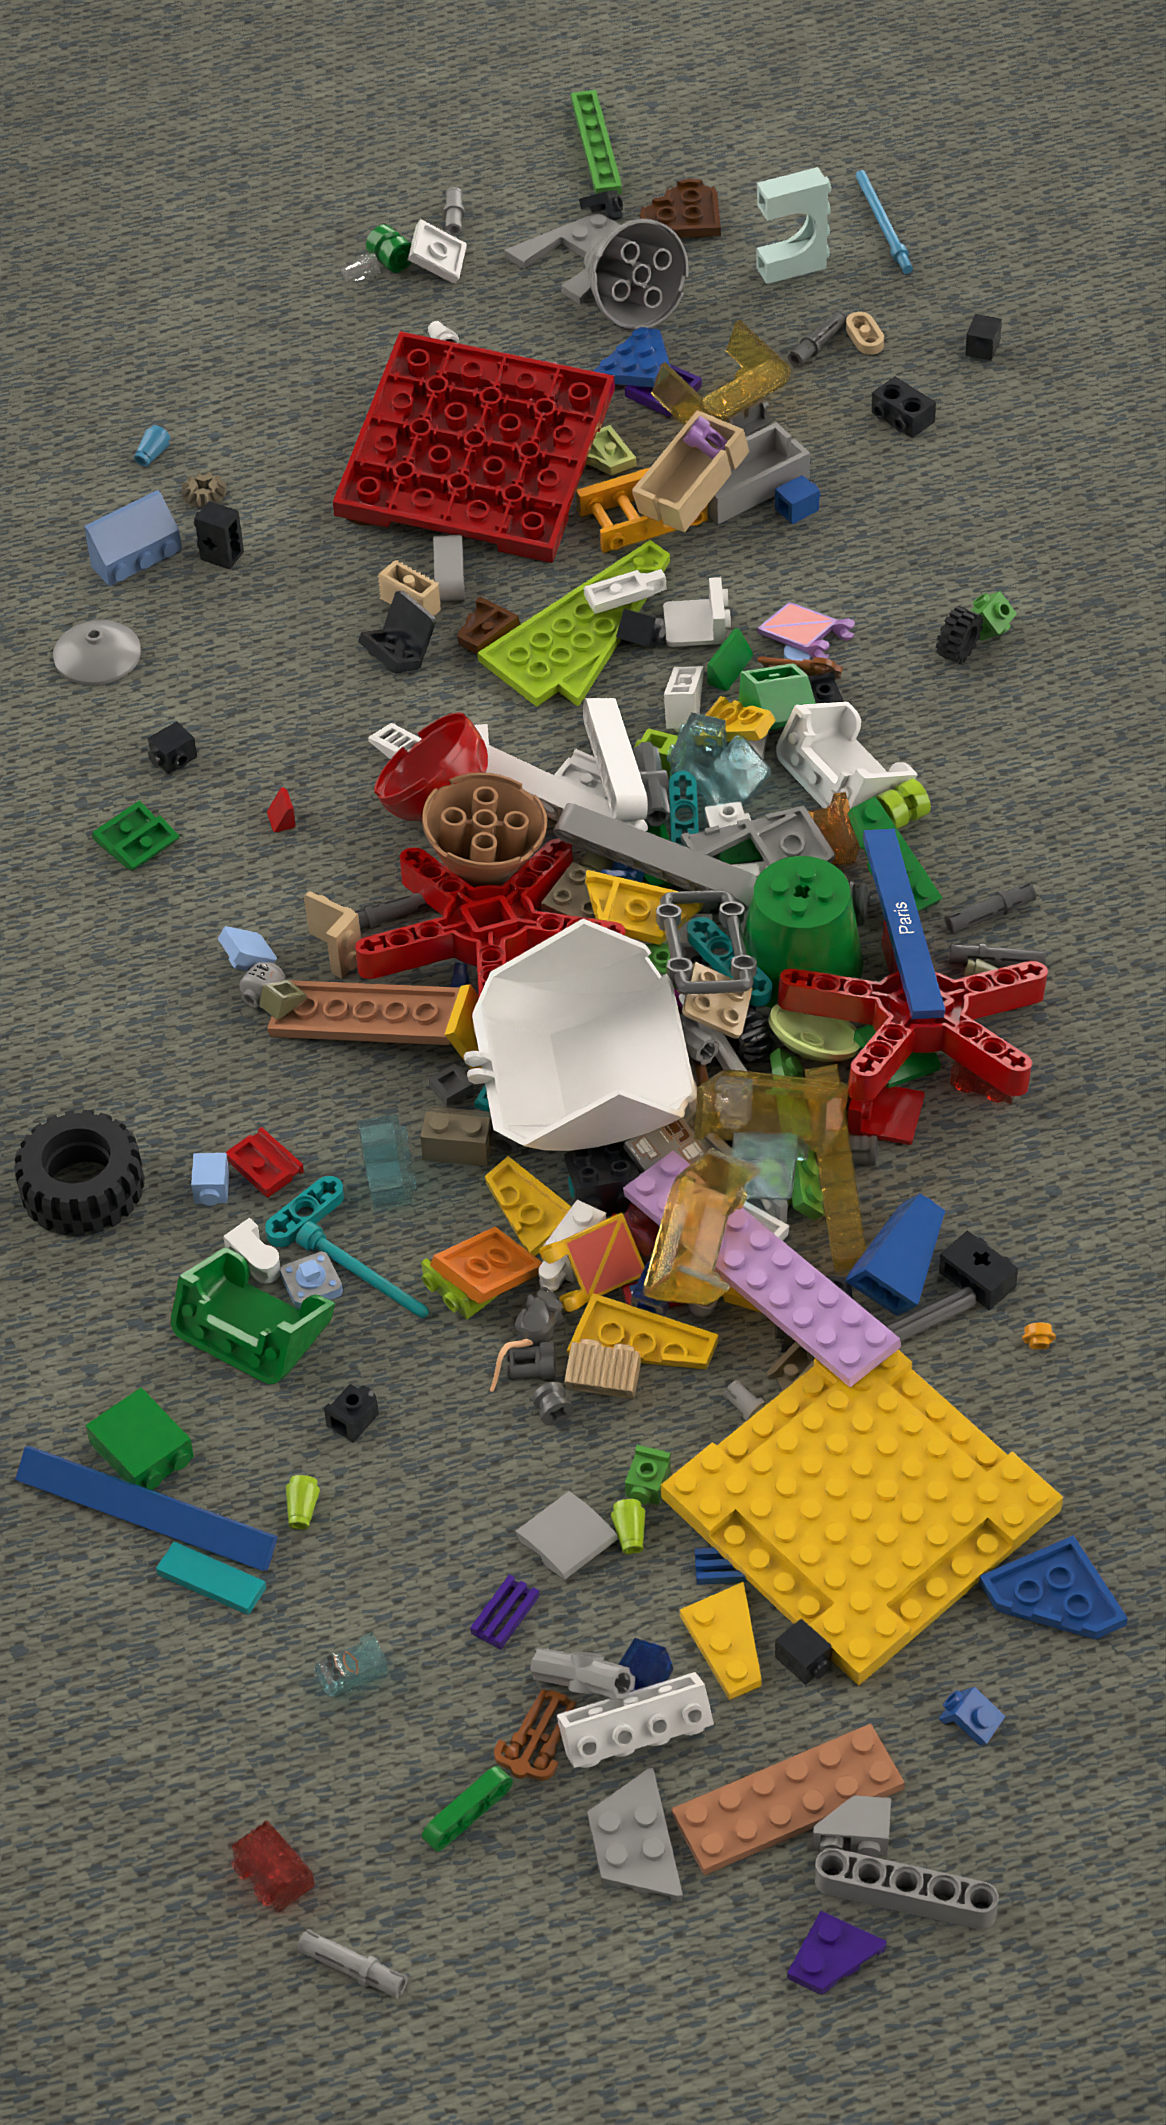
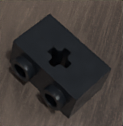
(219, 535)
(976, 1265)

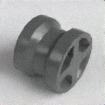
(552, 1403)

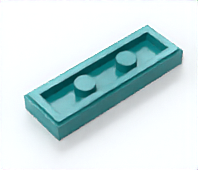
(211, 1578)

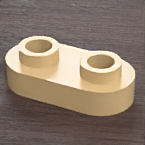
(865, 333)

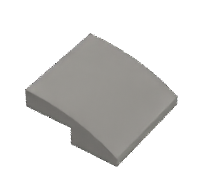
(567, 1535)

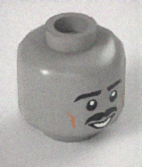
(255, 978)

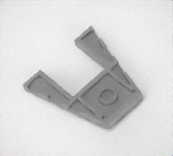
(577, 236)
(775, 837)

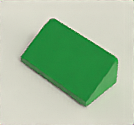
(729, 661)

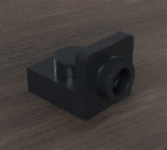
(604, 201)

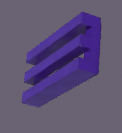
(519, 1590)

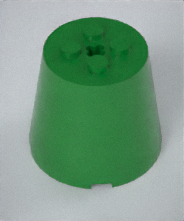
(802, 921)

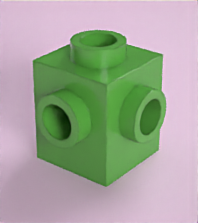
(995, 614)

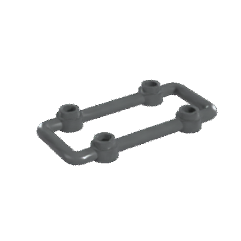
(731, 916)

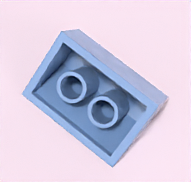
(132, 538)

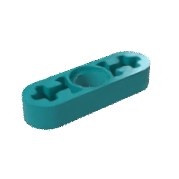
(691, 794)
(308, 1198)

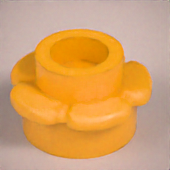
(1038, 1335)

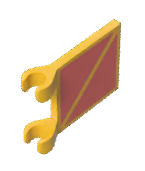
(600, 1258)

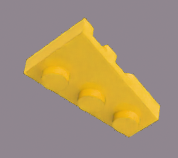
(726, 1639)

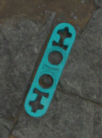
(722, 963)

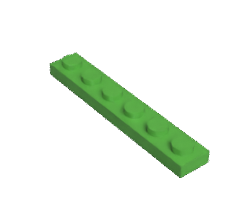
(595, 142)
(806, 1189)

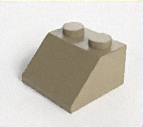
(456, 1136)

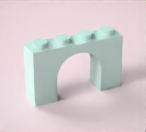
(808, 249)

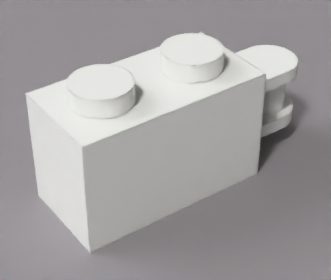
(577, 1219)

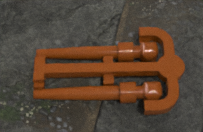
(809, 667)
(521, 1767)

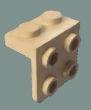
(337, 927)
(718, 1011)

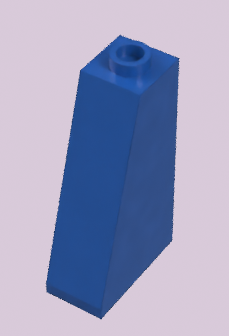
(899, 1256)

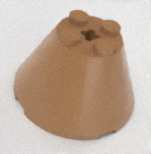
(484, 826)

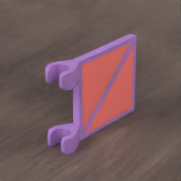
(805, 629)

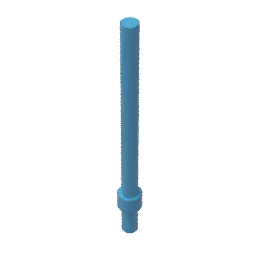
(897, 250)

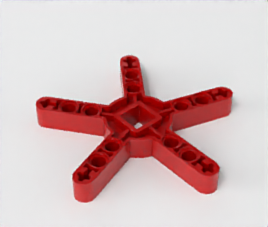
(478, 923)
(899, 1035)

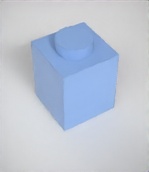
(210, 1178)

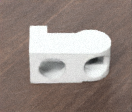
(261, 1258)

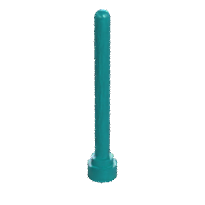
(312, 1237)

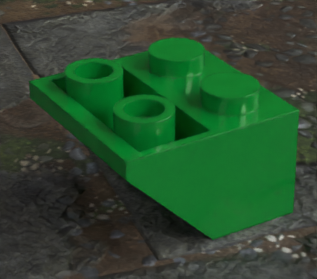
(776, 690)

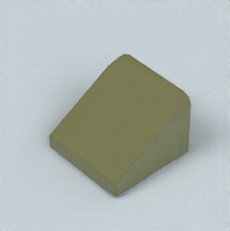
(281, 998)

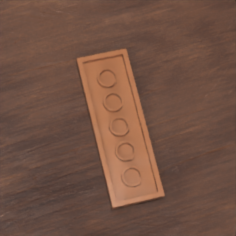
(369, 1013)
(785, 1798)

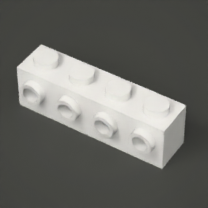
(640, 1720)

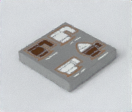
(655, 1145)

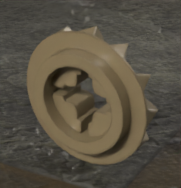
(199, 498)

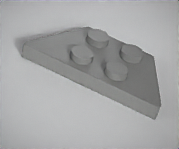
(634, 1840)

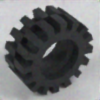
(959, 634)

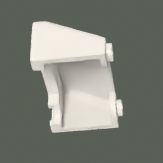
(827, 759)

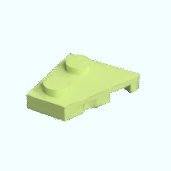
(610, 452)

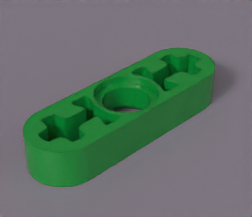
(467, 1806)

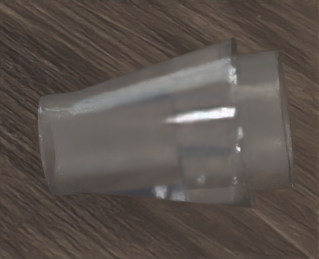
(361, 268)

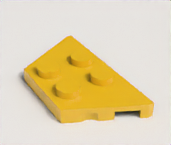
(632, 905)

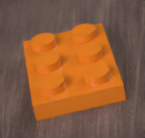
(486, 1265)

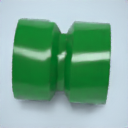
(389, 248)

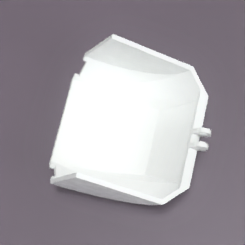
(580, 1043)

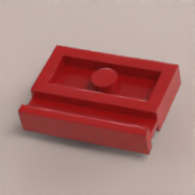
(264, 1162)

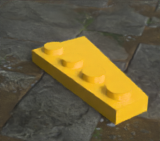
(652, 1335)

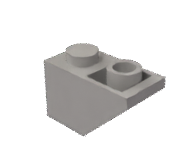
(856, 1826)

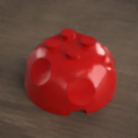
(446, 750)

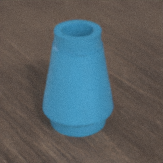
(152, 445)

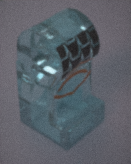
(352, 1667)

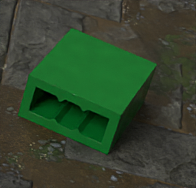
(140, 1440)

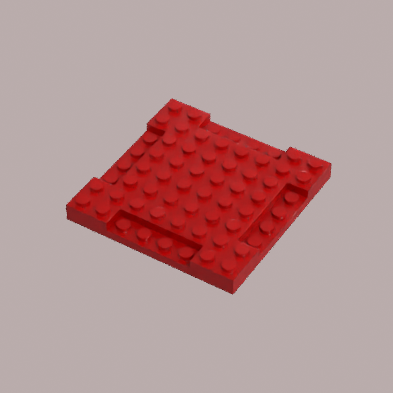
(474, 445)

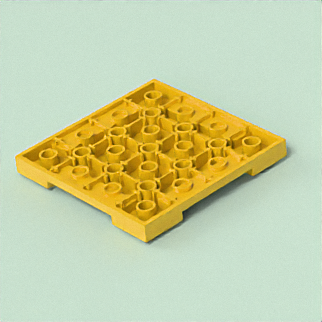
(861, 1507)

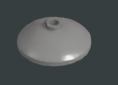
(97, 652)

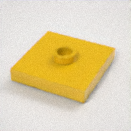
(460, 1027)

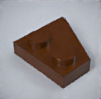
(486, 625)

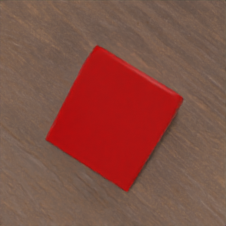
(281, 812)

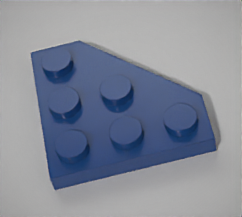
(636, 359)
(1056, 1590)

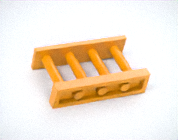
(618, 492)

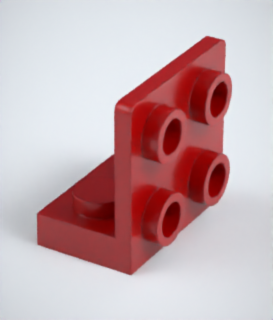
(889, 1115)

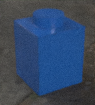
(797, 499)

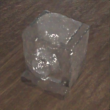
(734, 1101)

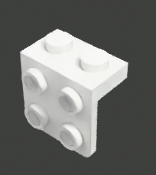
(698, 620)

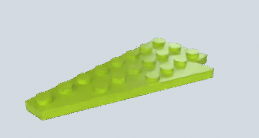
(567, 642)

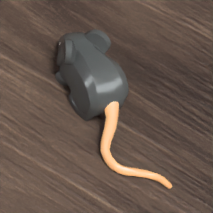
(533, 1324)

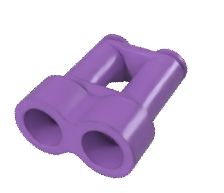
(696, 437)

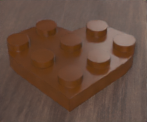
(687, 209)

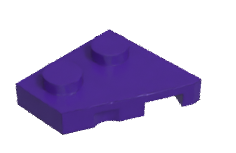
(832, 1952)

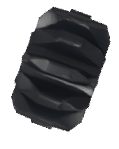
(755, 1039)

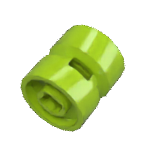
(905, 803)

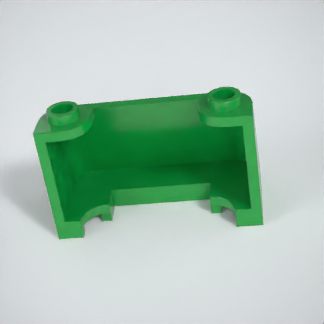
(242, 1323)

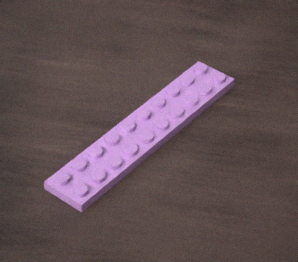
(781, 1284)

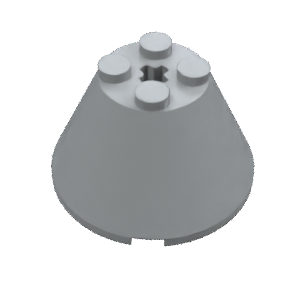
(637, 273)

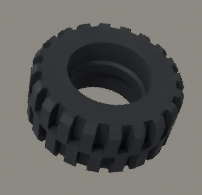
(84, 1204)

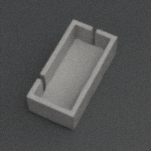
(769, 464)

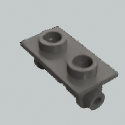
(752, 417)

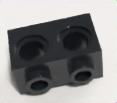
(903, 407)

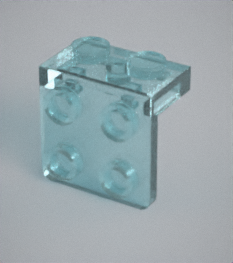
(698, 741)
(732, 776)
(777, 1162)

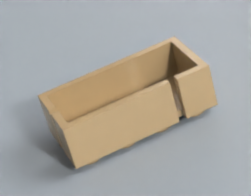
(686, 478)

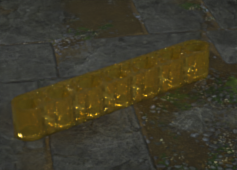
(840, 1190)

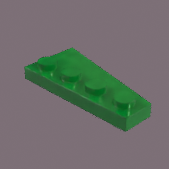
(872, 816)

